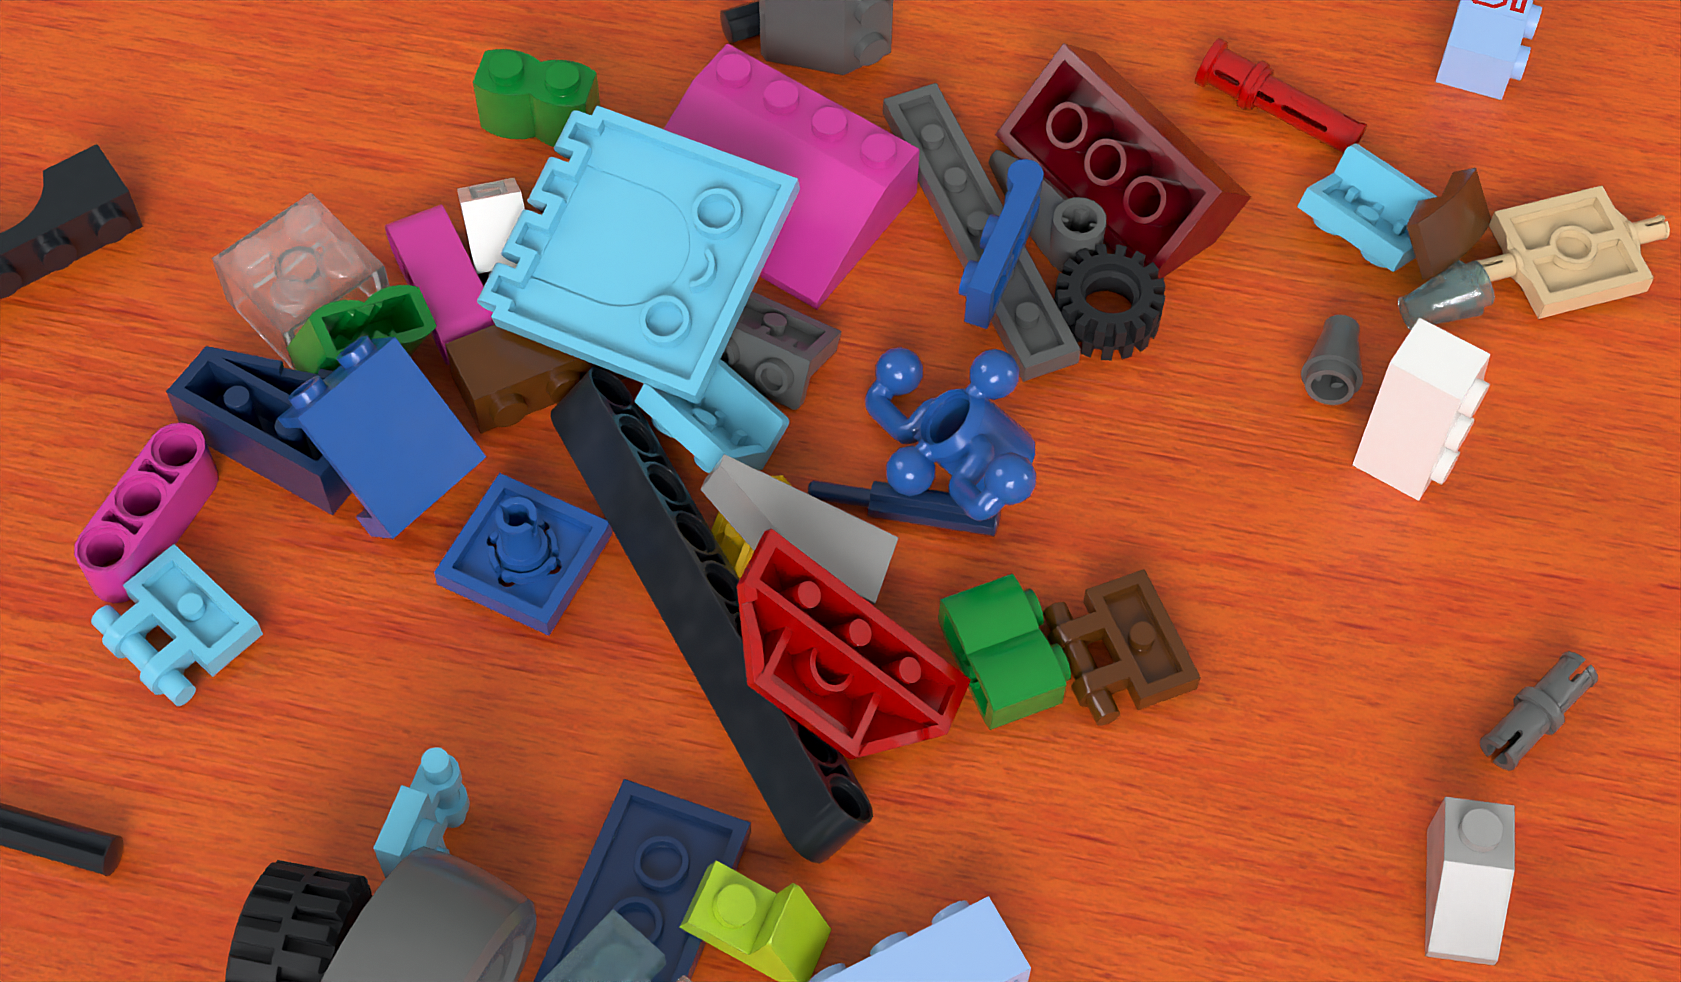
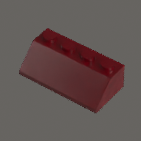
(1120, 151)

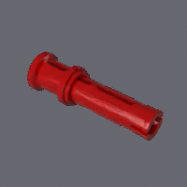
(1256, 86)

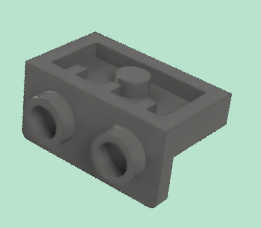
(778, 349)

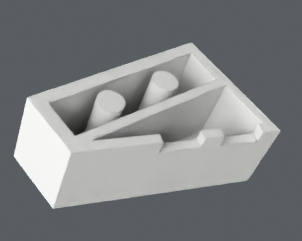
(1423, 410)

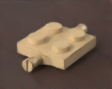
(1572, 251)

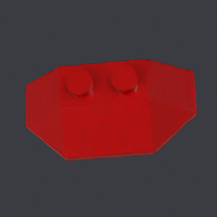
(839, 658)

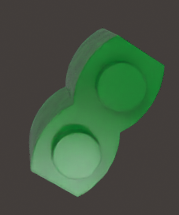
(530, 97)
(390, 312)
(1003, 650)

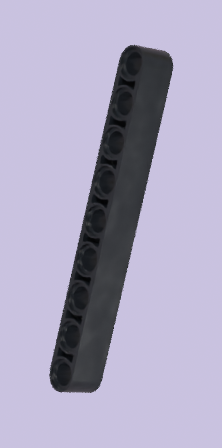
(697, 597)

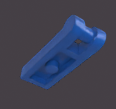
(1002, 243)

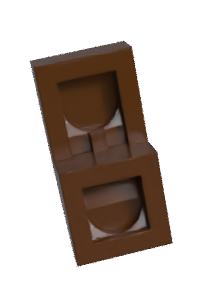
(1448, 225)

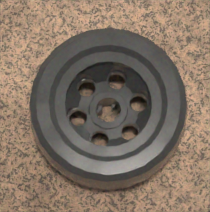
(438, 924)

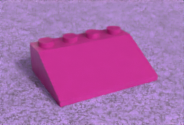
(847, 168)

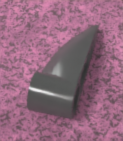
(1061, 223)

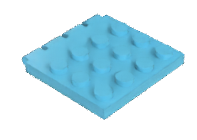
(639, 251)

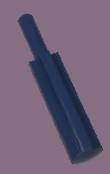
(928, 509)

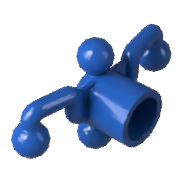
(958, 431)

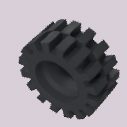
(1116, 275)

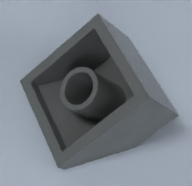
(826, 33)

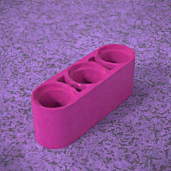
(439, 265)
(148, 484)

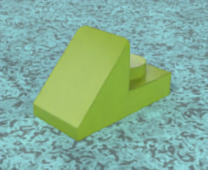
(763, 929)

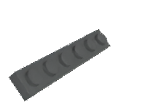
(963, 201)

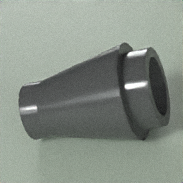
(1334, 364)

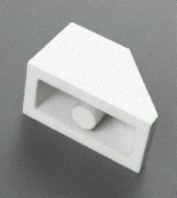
(489, 218)

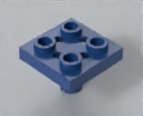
(515, 521)

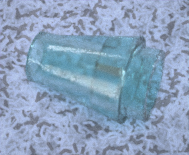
(1452, 295)

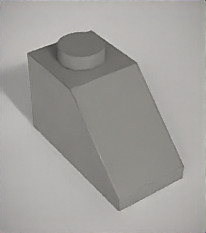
(1468, 879)

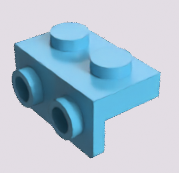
(1367, 206)
(727, 421)

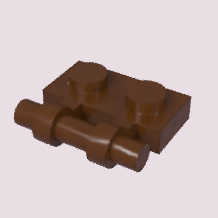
(1139, 639)

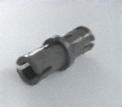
(1538, 710)

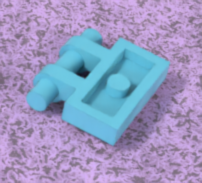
(191, 609)
(423, 810)

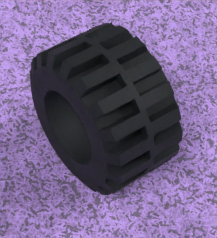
(294, 923)

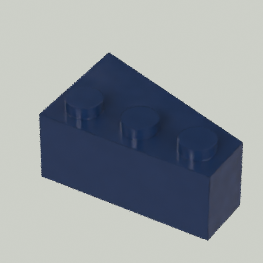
(236, 408)

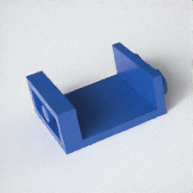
(384, 433)

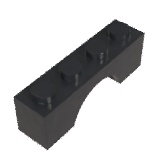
(78, 213)

